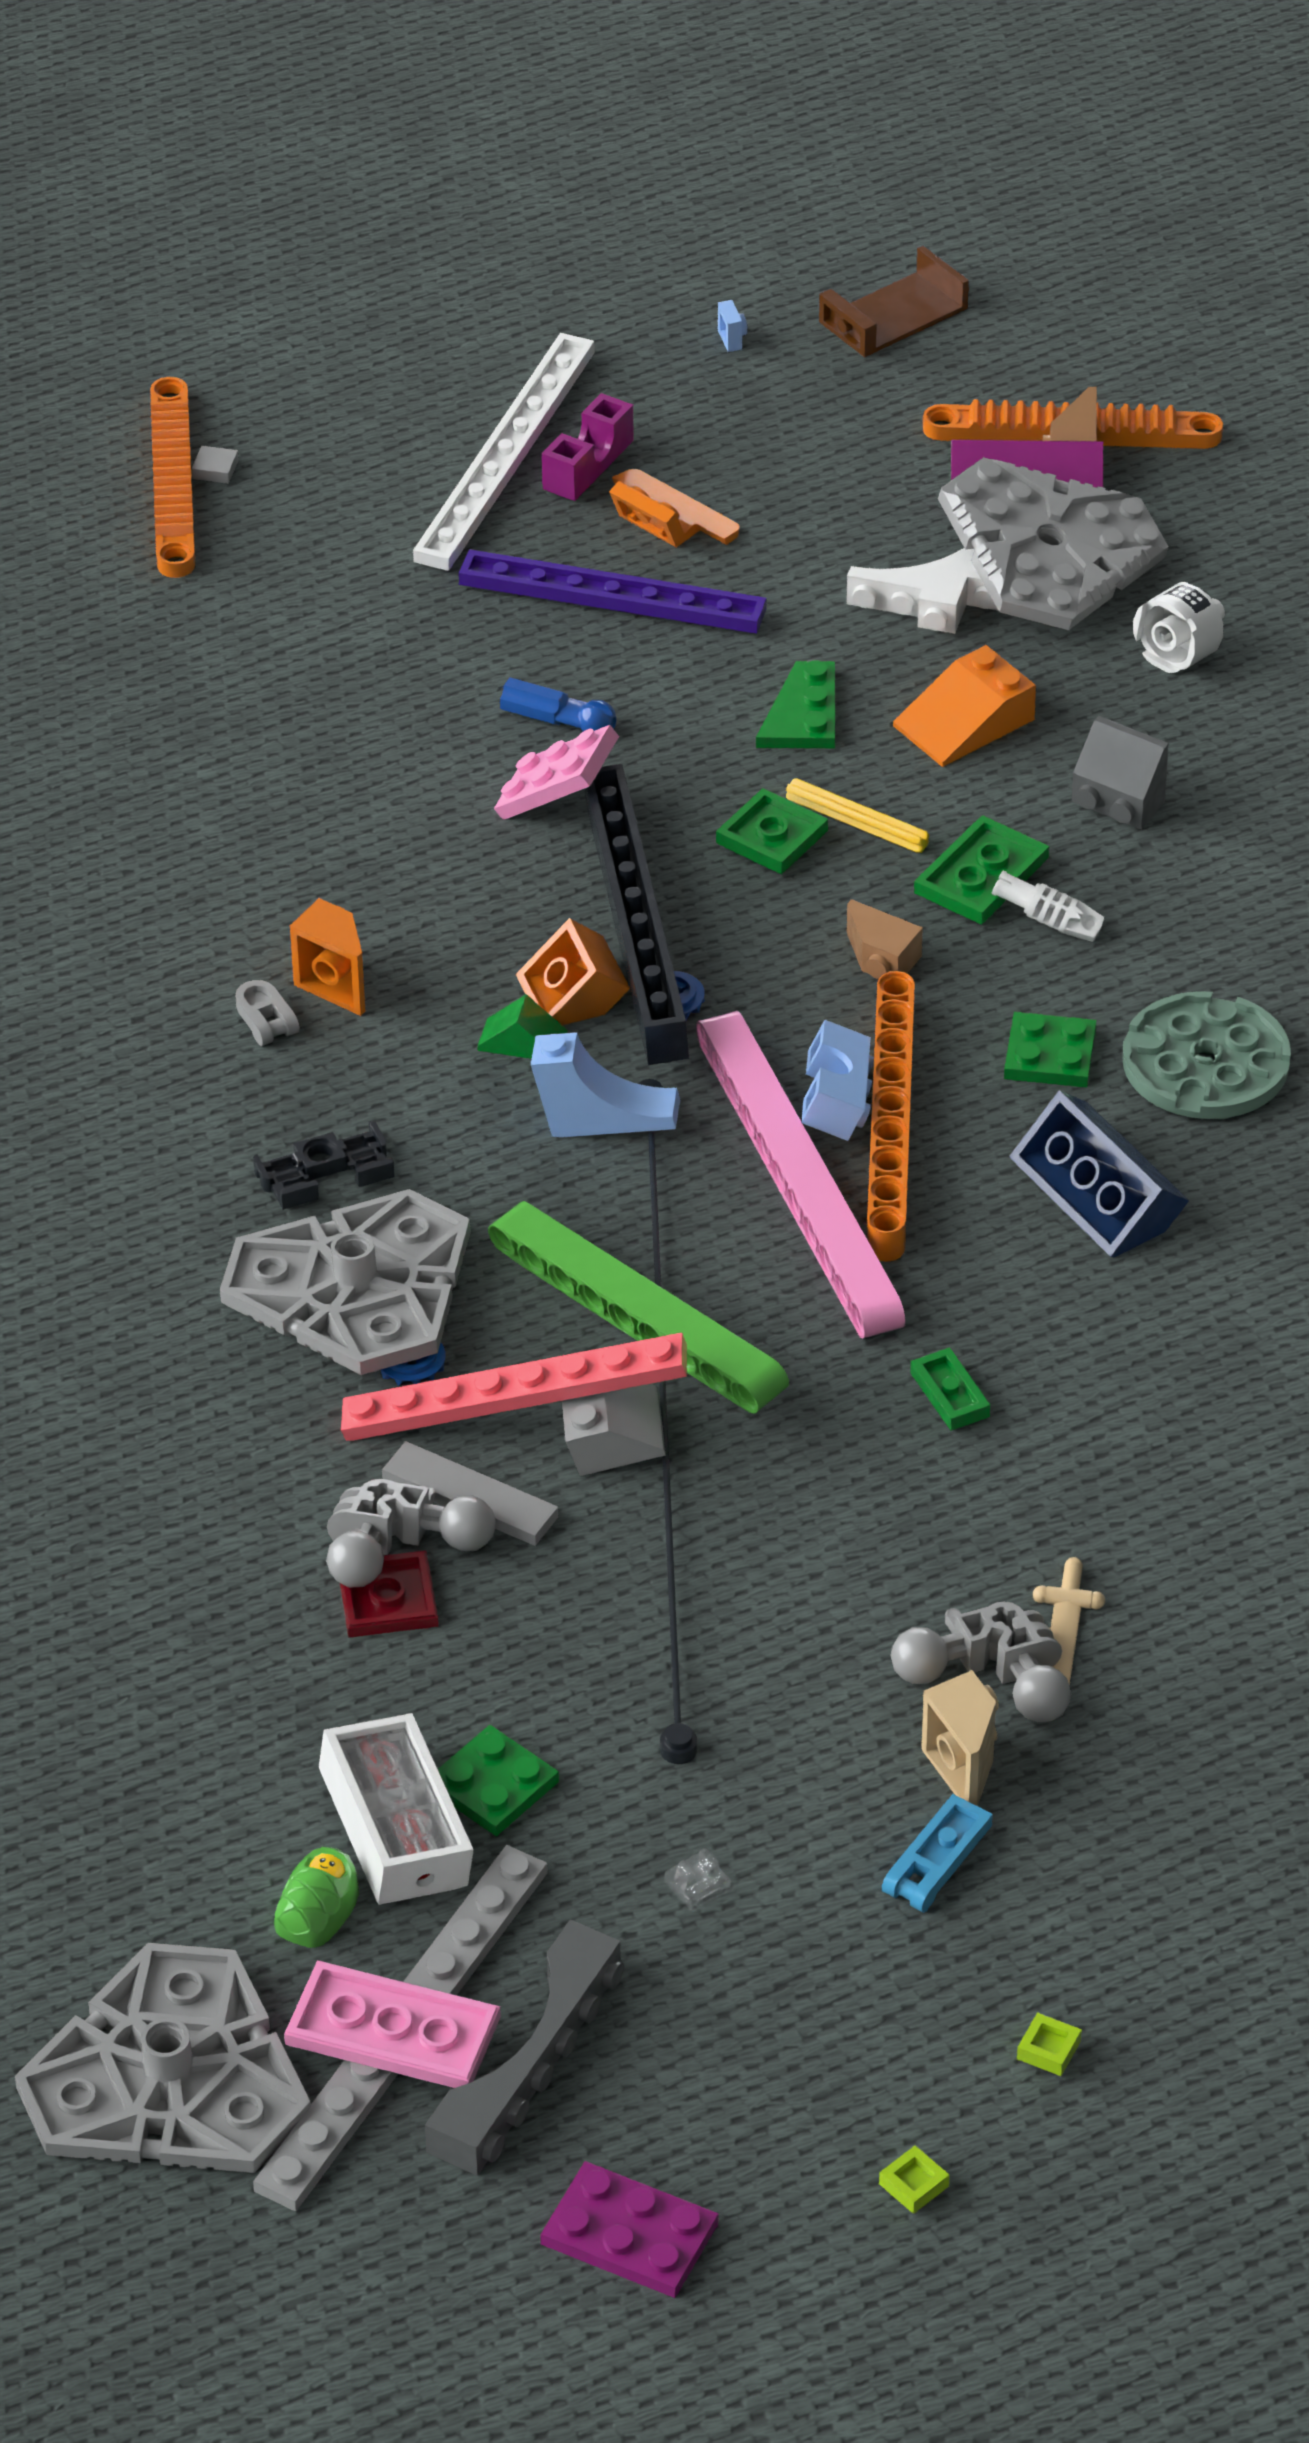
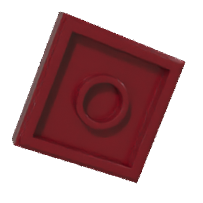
(395, 1600)

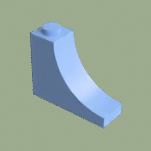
(590, 1100)

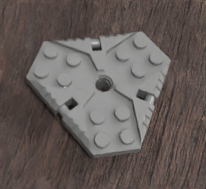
(1048, 543)
(357, 1287)
(179, 2063)

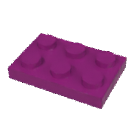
(629, 2229)

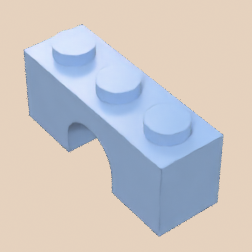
(841, 1083)

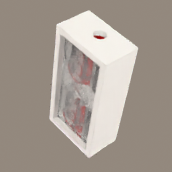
(395, 1808)

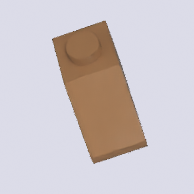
(1077, 421)
(882, 940)

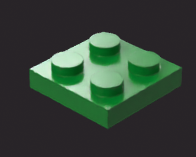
(772, 831)
(1050, 1049)
(496, 1779)

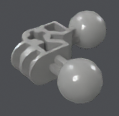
(384, 1508)
(1000, 1633)

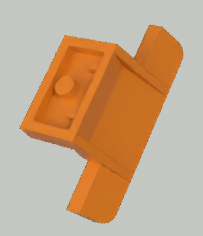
(666, 510)

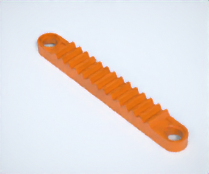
(1114, 425)
(172, 477)

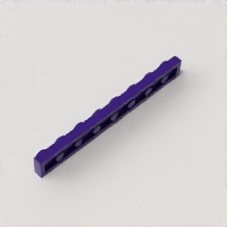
(613, 591)

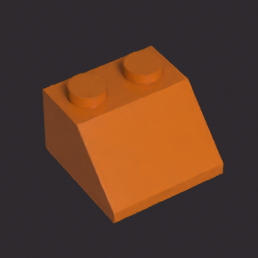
(328, 955)
(574, 975)

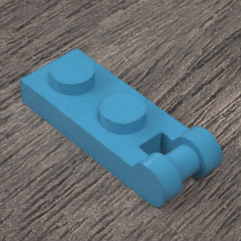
(937, 1852)

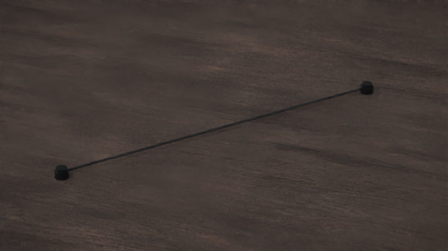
(678, 1740)

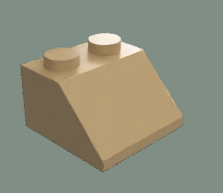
(960, 1733)

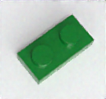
(950, 1389)

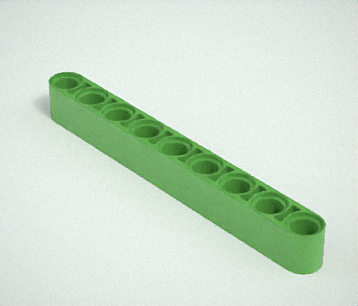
(637, 1305)

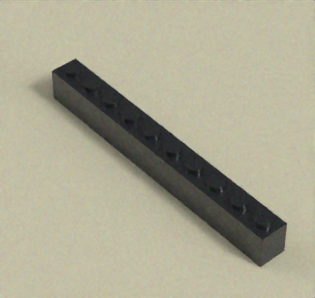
(636, 917)

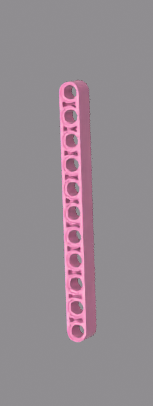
(801, 1175)

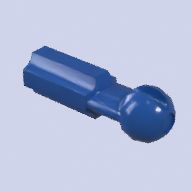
(555, 706)

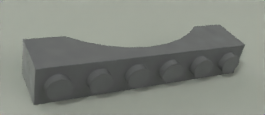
(476, 2117)

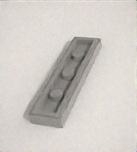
(513, 1509)

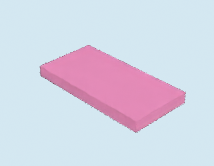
(392, 2025)

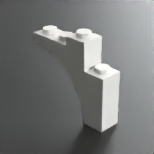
(929, 591)

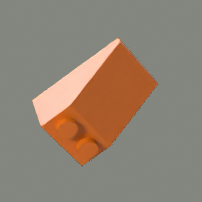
(968, 707)

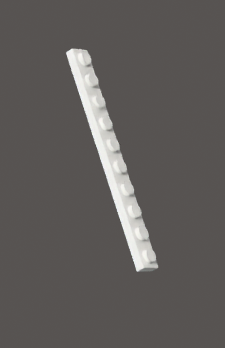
(503, 452)

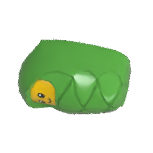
(317, 1898)

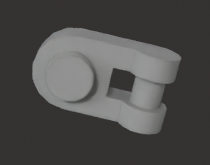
(259, 1001)

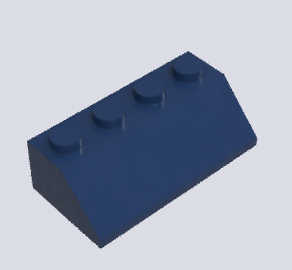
(1097, 1176)

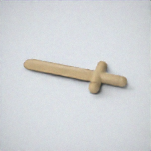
(1066, 1611)

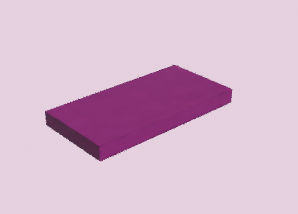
(1065, 459)

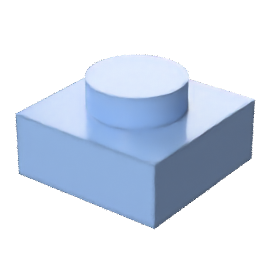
(731, 325)

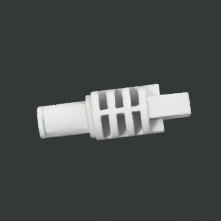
(1050, 907)

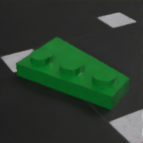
(803, 709)

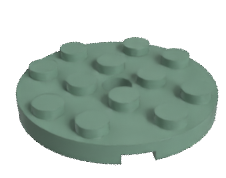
(1247, 1047)

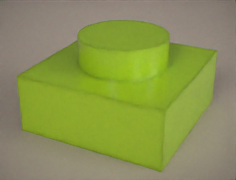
(1049, 2044)
(914, 2179)

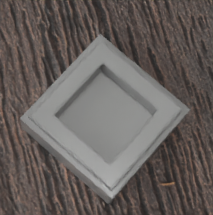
(215, 464)

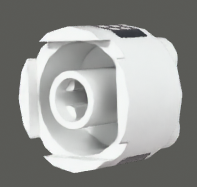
(1179, 627)

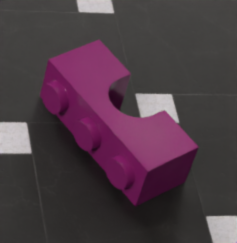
(574, 463)

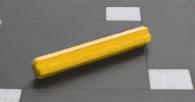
(857, 815)

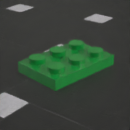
(971, 866)

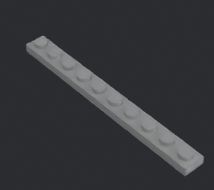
(358, 2087)

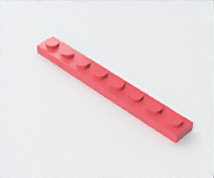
(514, 1387)

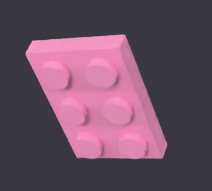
(556, 771)

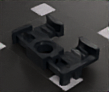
(292, 1173)

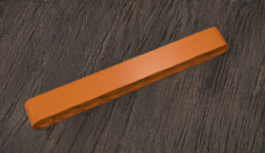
(890, 1116)

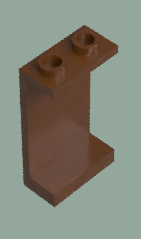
(897, 309)

